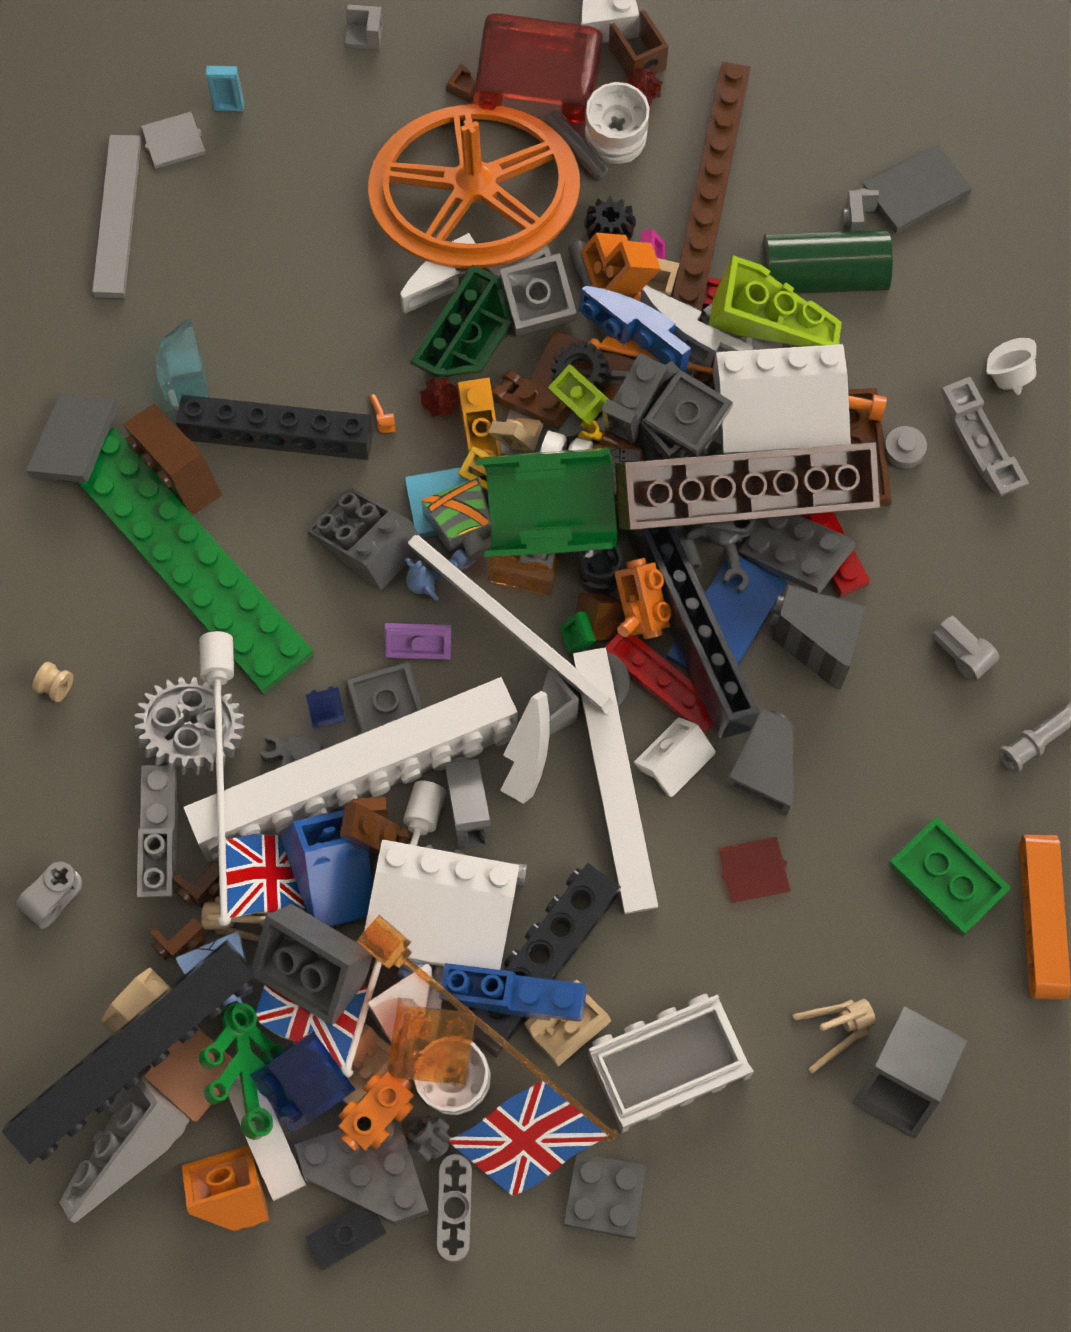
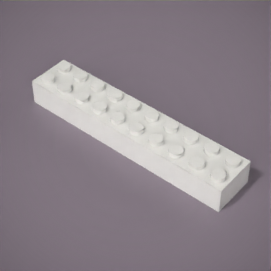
(359, 766)

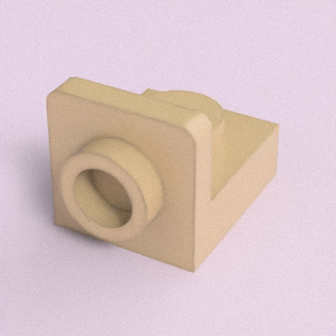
(518, 433)

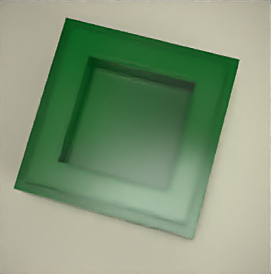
(577, 633)

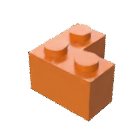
(619, 263)

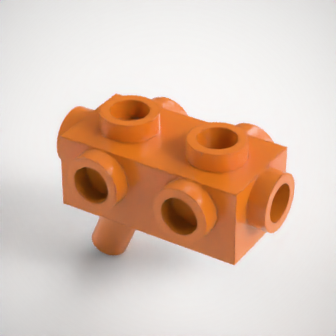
(642, 600)
(385, 1100)

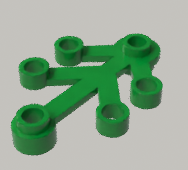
(242, 1064)

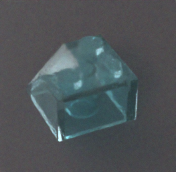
(180, 365)

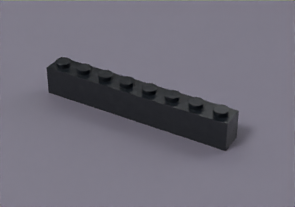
(698, 633)
(129, 1051)

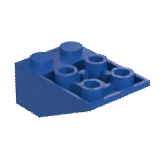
(329, 869)

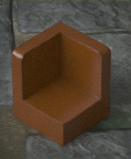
(603, 613)

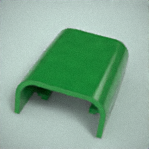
(551, 502)

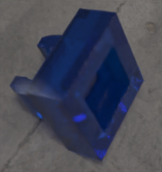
(325, 707)

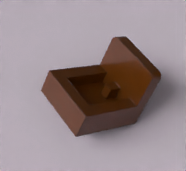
(202, 889)
(184, 941)

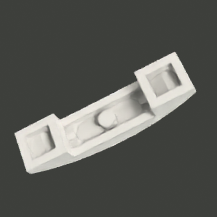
(271, 1151)

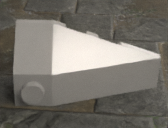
(136, 1135)

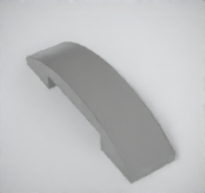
(980, 439)

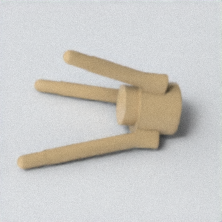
(211, 912)
(853, 1016)

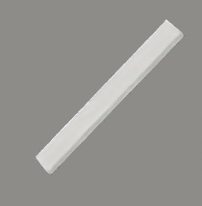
(511, 624)
(617, 788)

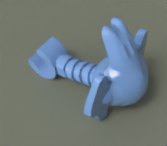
(422, 580)

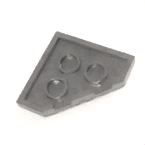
(372, 1180)

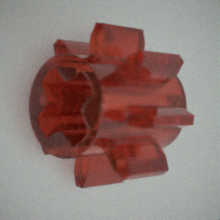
(646, 83)
(439, 397)

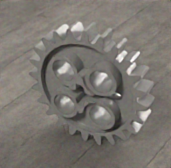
(186, 725)

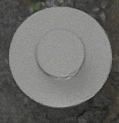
(905, 447)

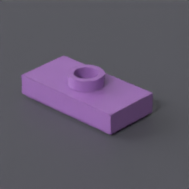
(417, 641)

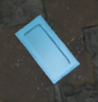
(225, 88)

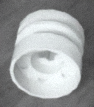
(617, 122)
(459, 1098)

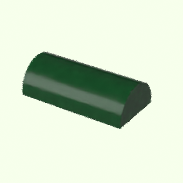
(830, 260)

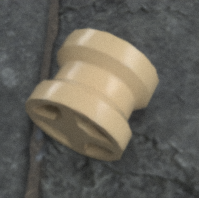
(52, 681)

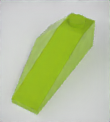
(764, 309)

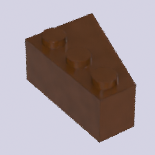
(172, 457)

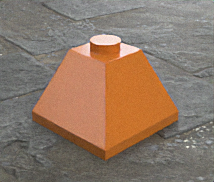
(226, 1189)

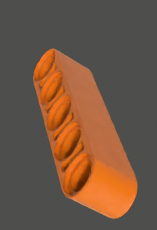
(1044, 917)

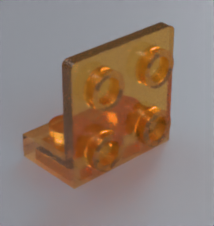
(523, 576)
(430, 1043)

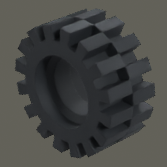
(586, 353)

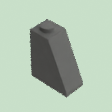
(766, 763)
(468, 803)

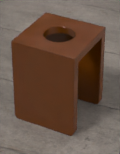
(652, 39)

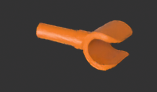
(384, 421)

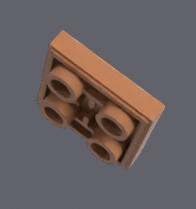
(184, 1078)

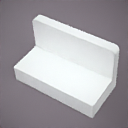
(676, 755)

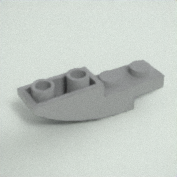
(700, 337)
(157, 832)

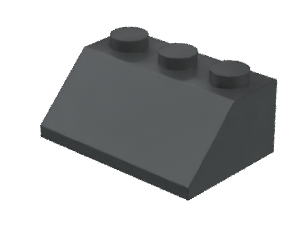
(310, 962)

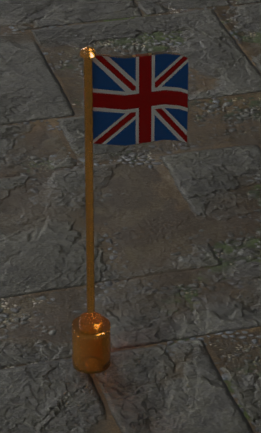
(528, 1131)

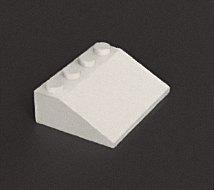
(783, 398)
(445, 903)

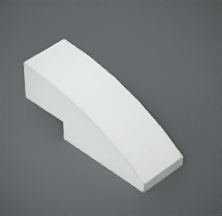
(432, 282)
(528, 749)

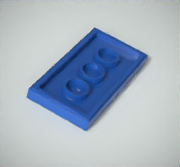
(739, 614)

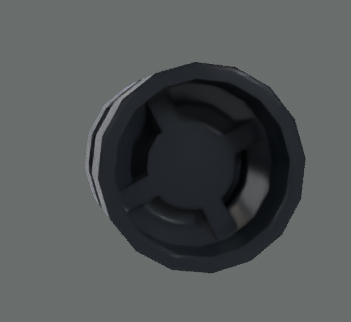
(598, 569)

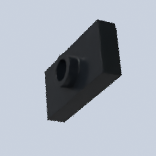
(345, 1236)

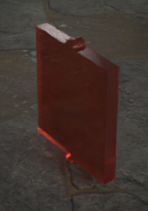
(754, 869)

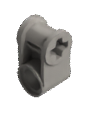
(47, 896)

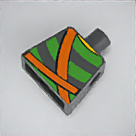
(460, 518)

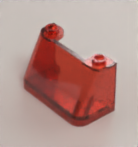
(538, 63)

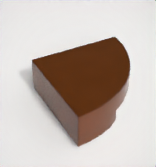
(461, 84)

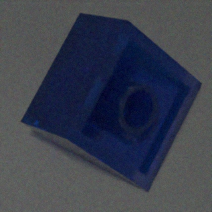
(302, 1082)

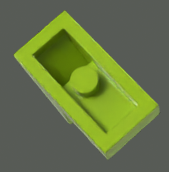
(578, 394)

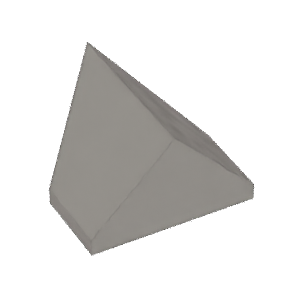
(561, 702)

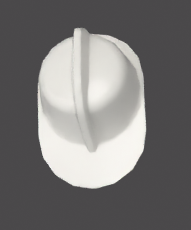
(1013, 364)

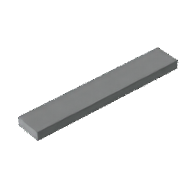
(117, 216)

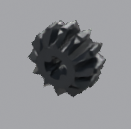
(610, 218)

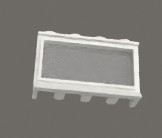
(668, 1061)

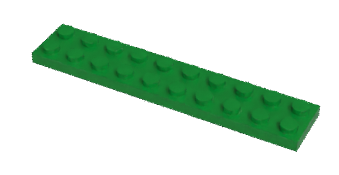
(193, 564)

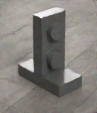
(632, 400)

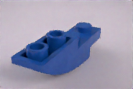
(631, 319)
(514, 994)

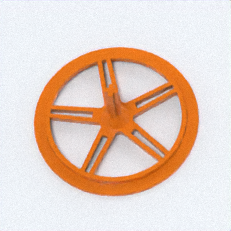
(472, 183)

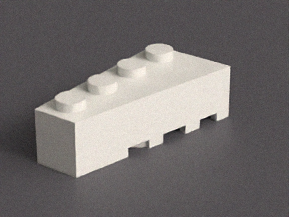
(603, 12)

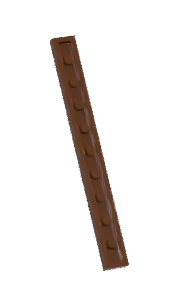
(711, 185)

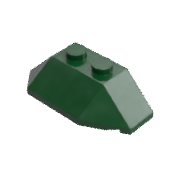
(466, 328)

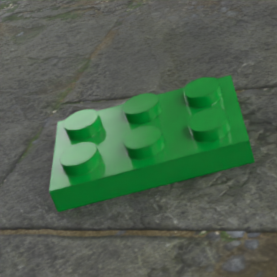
(949, 876)

